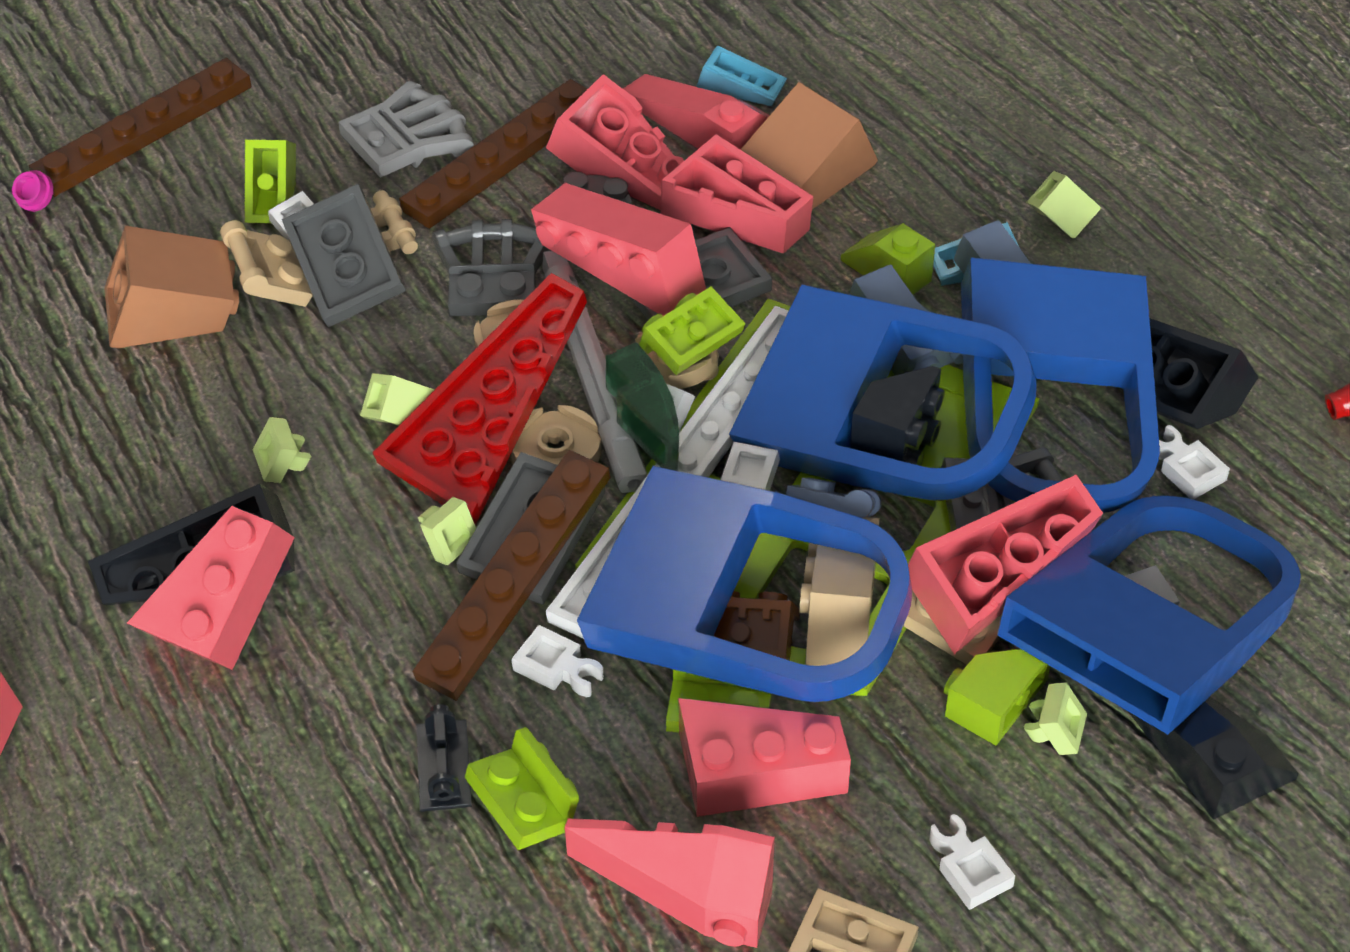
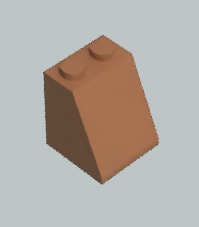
(812, 144)
(168, 287)

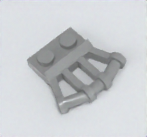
(386, 141)

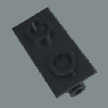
(442, 761)

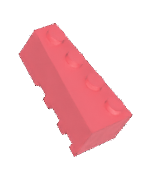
(623, 245)
(974, 568)

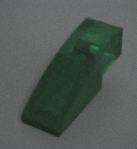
(644, 404)

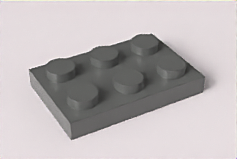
(343, 255)
(728, 269)
(504, 512)

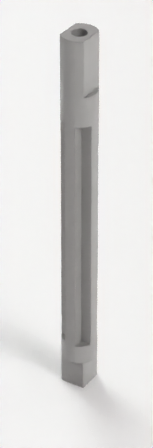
(591, 368)

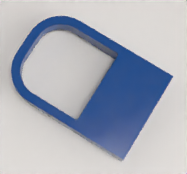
(1074, 331)
(823, 367)
(680, 567)
(1133, 641)

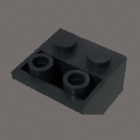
(899, 416)

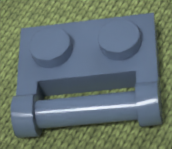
(821, 492)

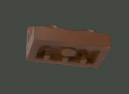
(760, 623)

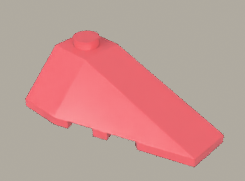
(696, 112)
(612, 139)
(705, 879)

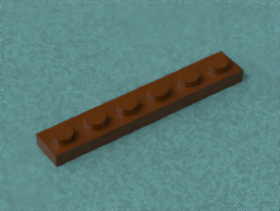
(142, 125)
(489, 158)
(511, 575)

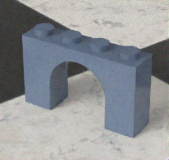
(885, 285)

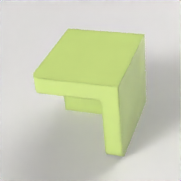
(1064, 204)
(392, 398)

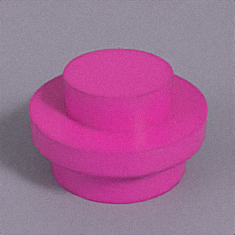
(32, 190)

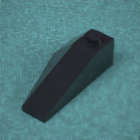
(1197, 377)
(142, 565)
(1221, 758)

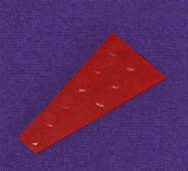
(474, 418)

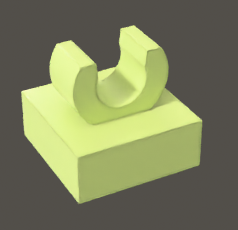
(279, 450)
(447, 529)
(1059, 718)

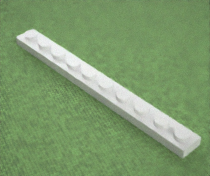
(701, 448)

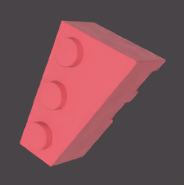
(731, 189)
(218, 588)
(760, 755)

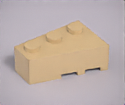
(838, 602)

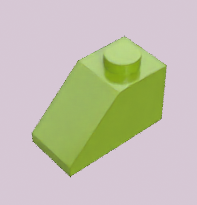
(268, 177)
(899, 246)
(994, 691)

